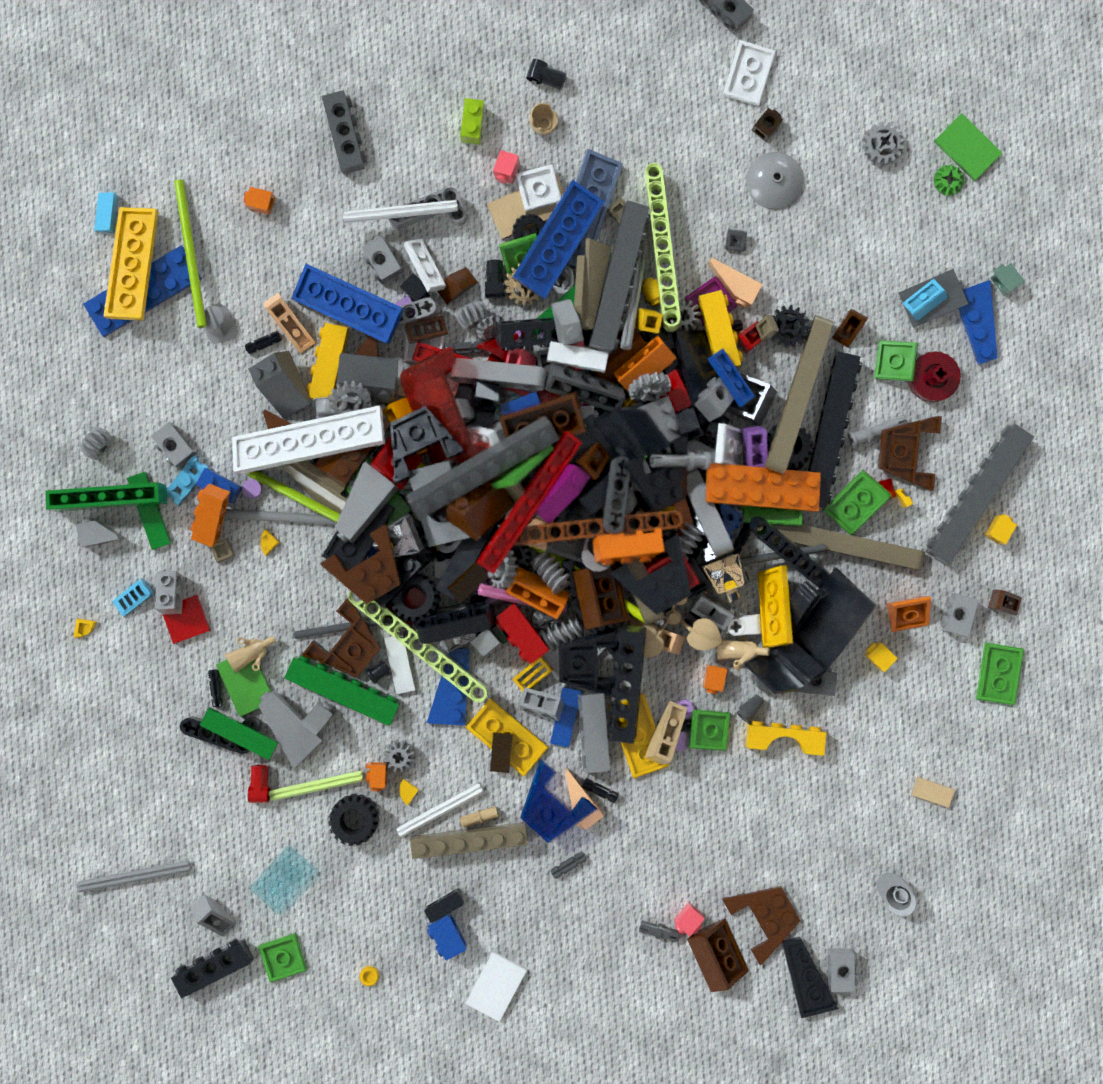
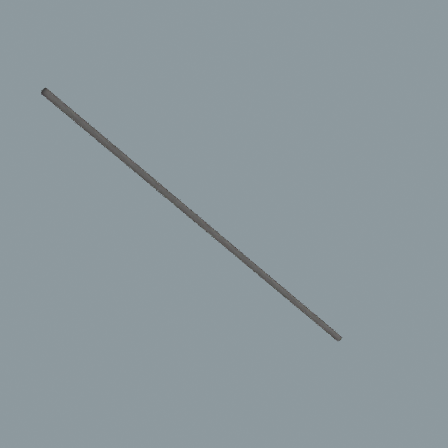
(388, 619)

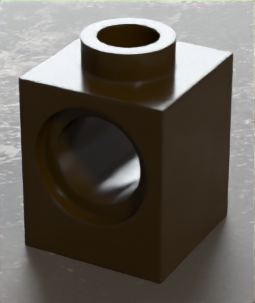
(762, 130)

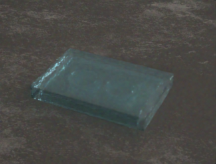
(282, 879)

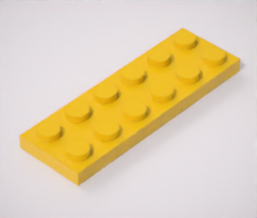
(131, 263)

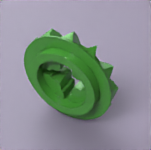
(942, 184)

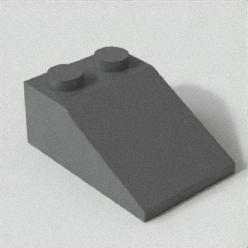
(281, 383)
(757, 408)

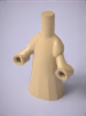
(740, 650)
(252, 651)

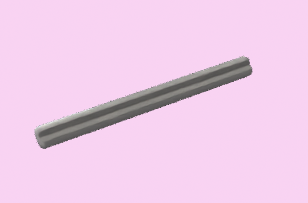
(633, 302)
(133, 876)

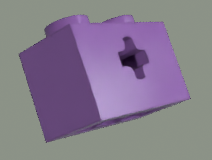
(754, 446)

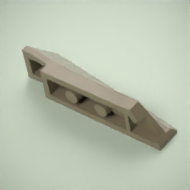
(589, 281)
(317, 484)

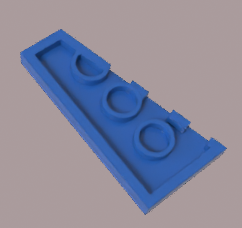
(979, 321)
(449, 701)

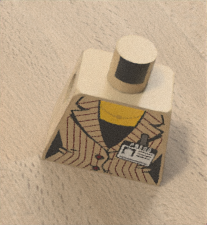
(726, 576)

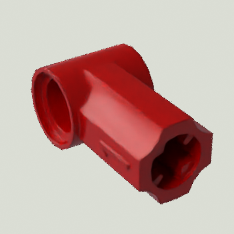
(259, 786)

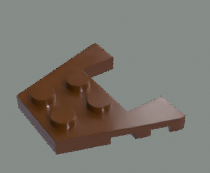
(900, 450)
(372, 576)
(353, 649)
(773, 914)

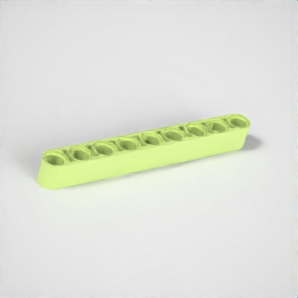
(662, 238)
(443, 659)

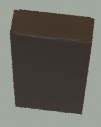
(468, 582)
(501, 752)

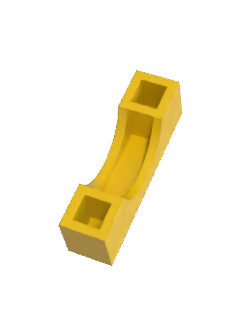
(810, 740)

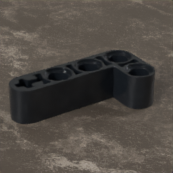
(457, 622)
(215, 739)

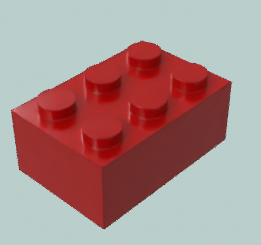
(521, 634)

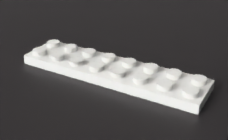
(308, 440)

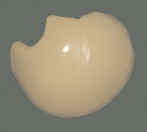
(543, 112)

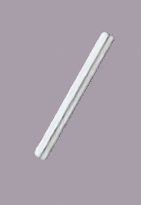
(400, 211)

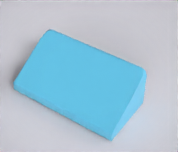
(106, 212)
(925, 299)

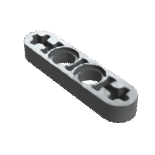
(620, 496)

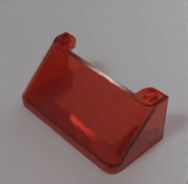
(428, 386)

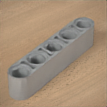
(499, 373)
(707, 515)

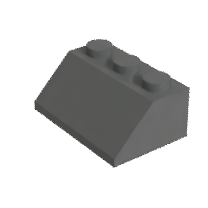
(374, 373)

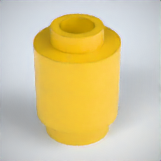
(650, 291)

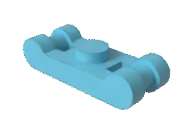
(185, 480)

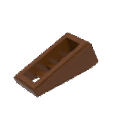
(411, 339)

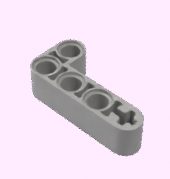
(437, 197)
(419, 314)

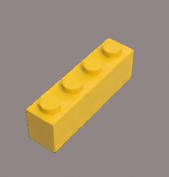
(718, 325)
(325, 371)

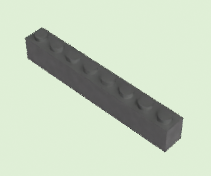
(619, 276)
(482, 467)
(979, 493)

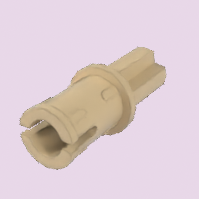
(479, 817)

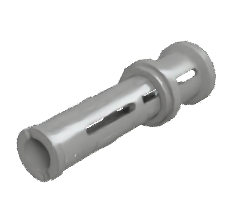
(868, 434)
(688, 460)

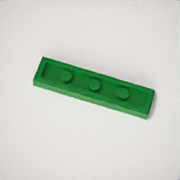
(151, 517)
(239, 733)

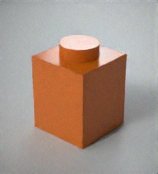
(259, 200)
(714, 678)

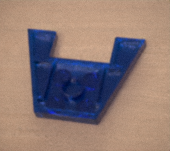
(546, 812)

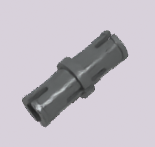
(658, 931)

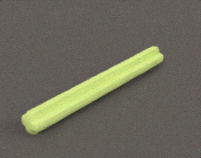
(316, 785)

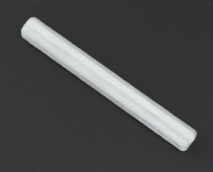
(440, 810)

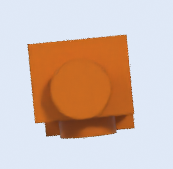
(377, 775)

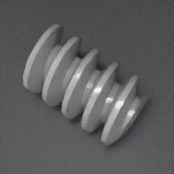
(689, 539)
(550, 572)
(563, 633)

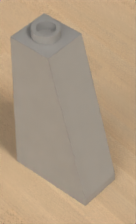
(364, 502)
(286, 726)

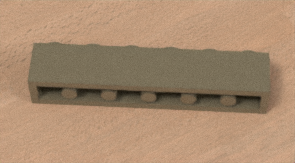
(469, 840)

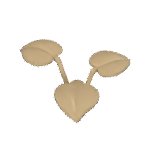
(702, 636)

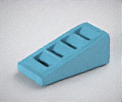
(146, 590)

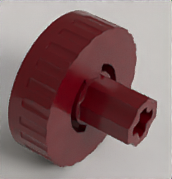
(947, 370)

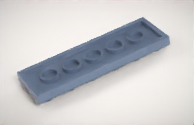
(598, 176)

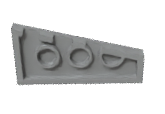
(665, 418)

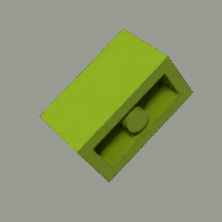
(472, 121)

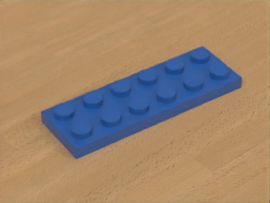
(558, 239)
(167, 278)
(347, 303)

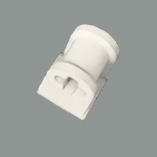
(747, 625)

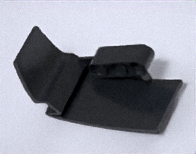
(631, 435)
(821, 629)

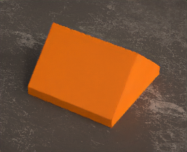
(909, 613)

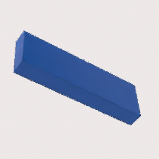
(731, 377)
(563, 728)

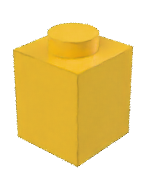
(648, 320)
(1001, 529)
(880, 656)

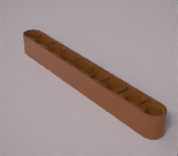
(585, 532)

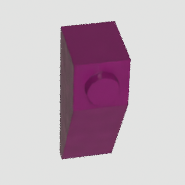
(562, 493)

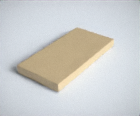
(510, 207)

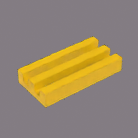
(544, 664)

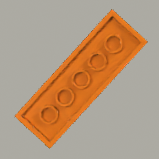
(762, 487)

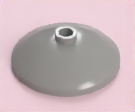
(772, 192)

